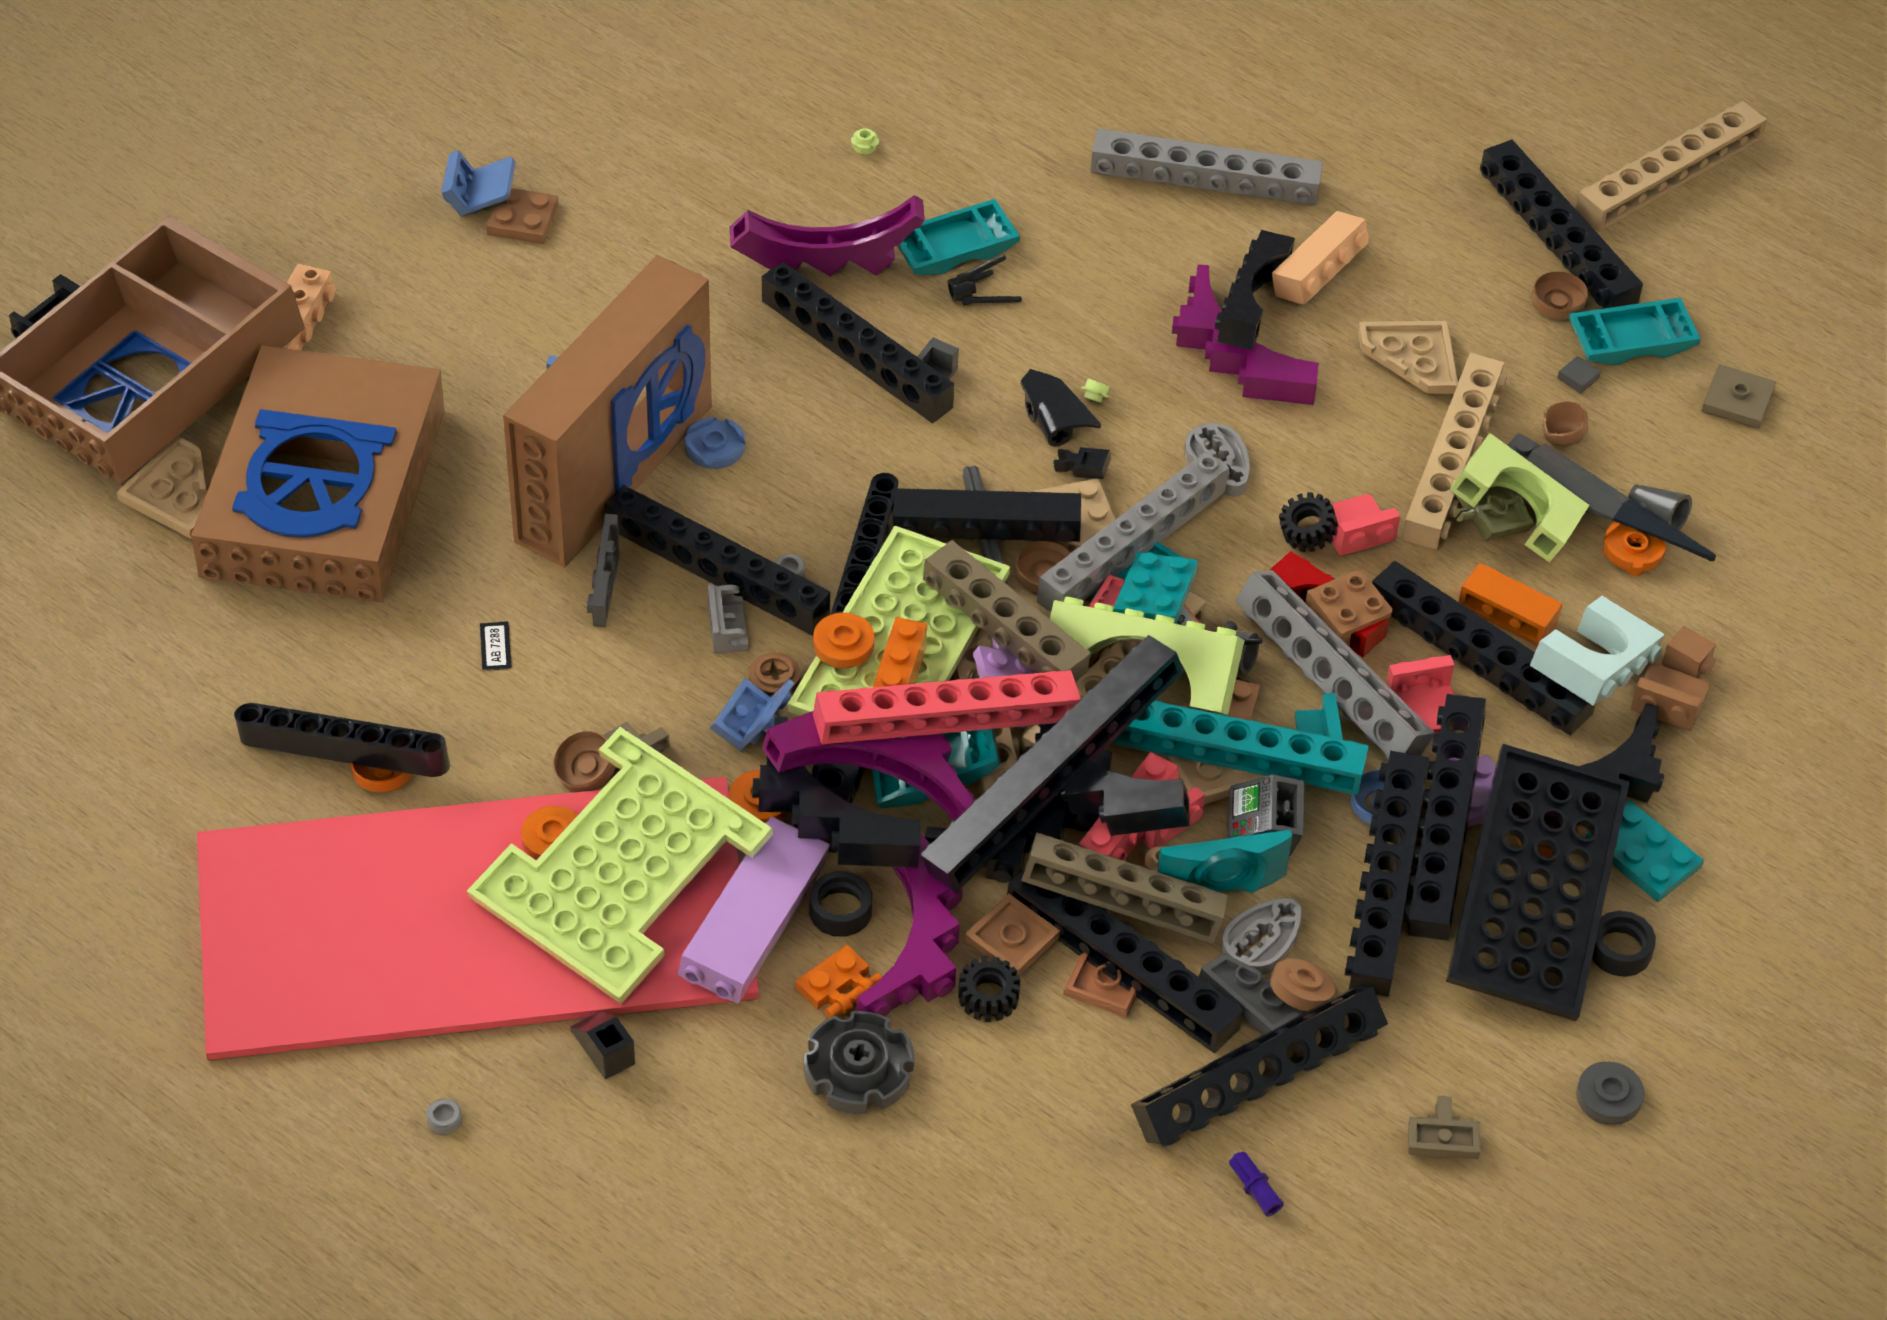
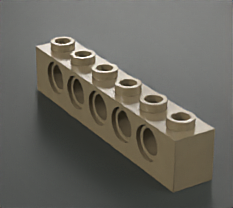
(1003, 612)
(1125, 888)

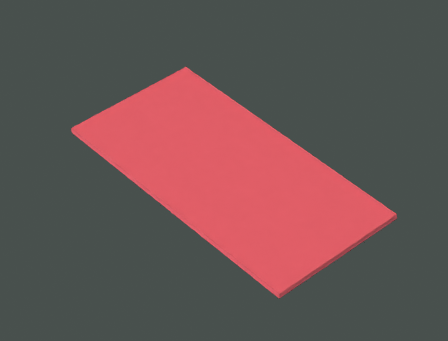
(372, 936)

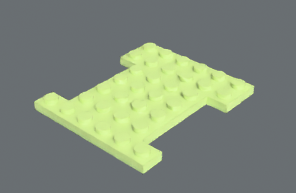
(617, 866)

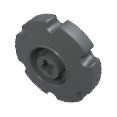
(858, 1062)

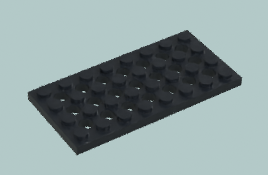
(1486, 879)

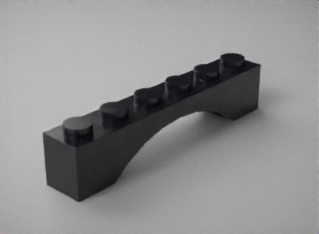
(1240, 313)

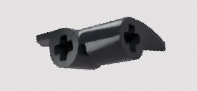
(1054, 407)

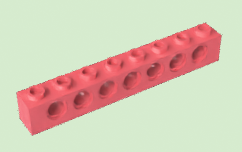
(944, 706)

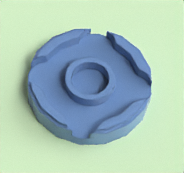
(714, 443)

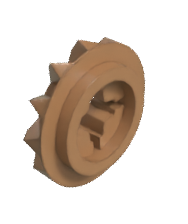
(783, 665)

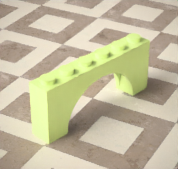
(1207, 656)

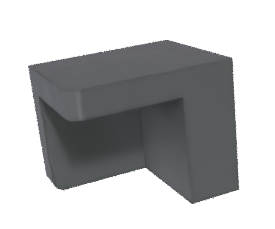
(941, 357)

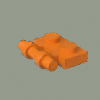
(832, 977)

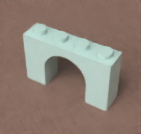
(1595, 674)

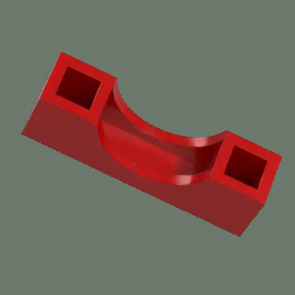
(1303, 576)

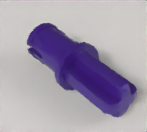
(1256, 1183)

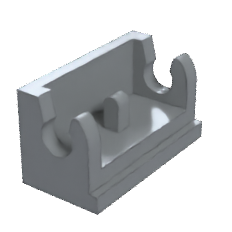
(727, 619)

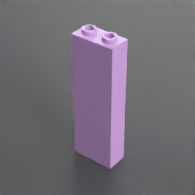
(753, 912)

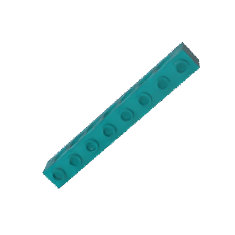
(1247, 746)

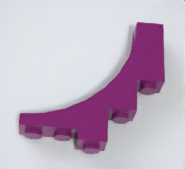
(827, 248)
(1260, 370)
(913, 759)
(922, 963)

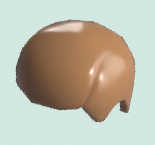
(1565, 423)

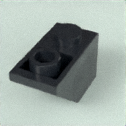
(605, 1043)

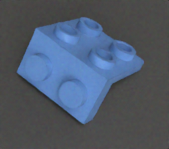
(477, 188)
(750, 713)

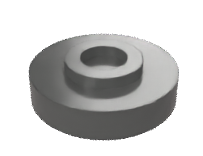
(1610, 1092)

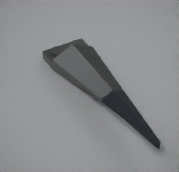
(1602, 497)

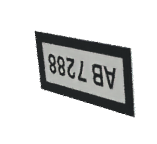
(495, 645)

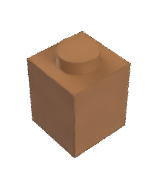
(1689, 653)

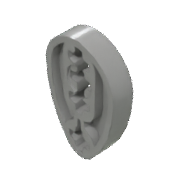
(1231, 452)
(1263, 919)

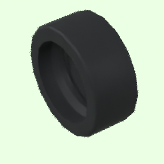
(840, 883)
(1632, 925)

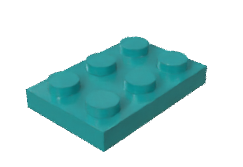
(1157, 585)
(1652, 854)

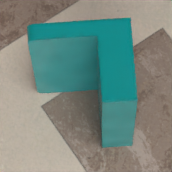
(1322, 721)

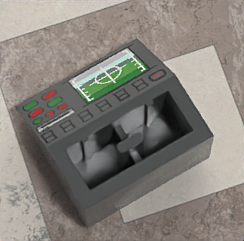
(1266, 807)

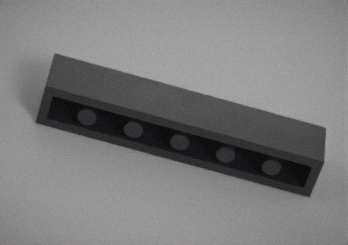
(989, 514)

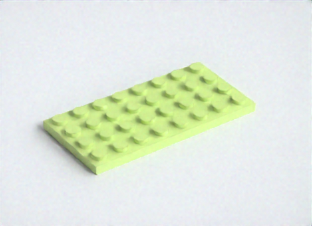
(893, 590)

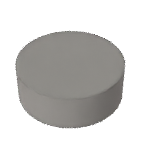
(793, 563)
(444, 1116)

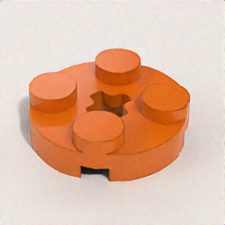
(1630, 558)

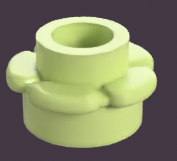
(865, 141)
(1095, 390)

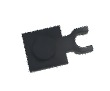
(1085, 463)

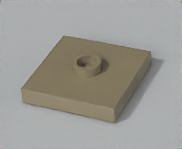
(1738, 396)

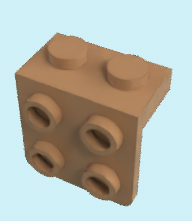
(1348, 604)
(1673, 692)

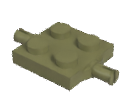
(1497, 513)

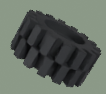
(1305, 508)
(989, 973)

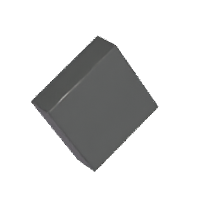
(1579, 374)

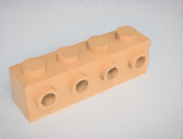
(1320, 257)
(312, 292)

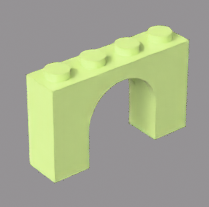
(1554, 505)

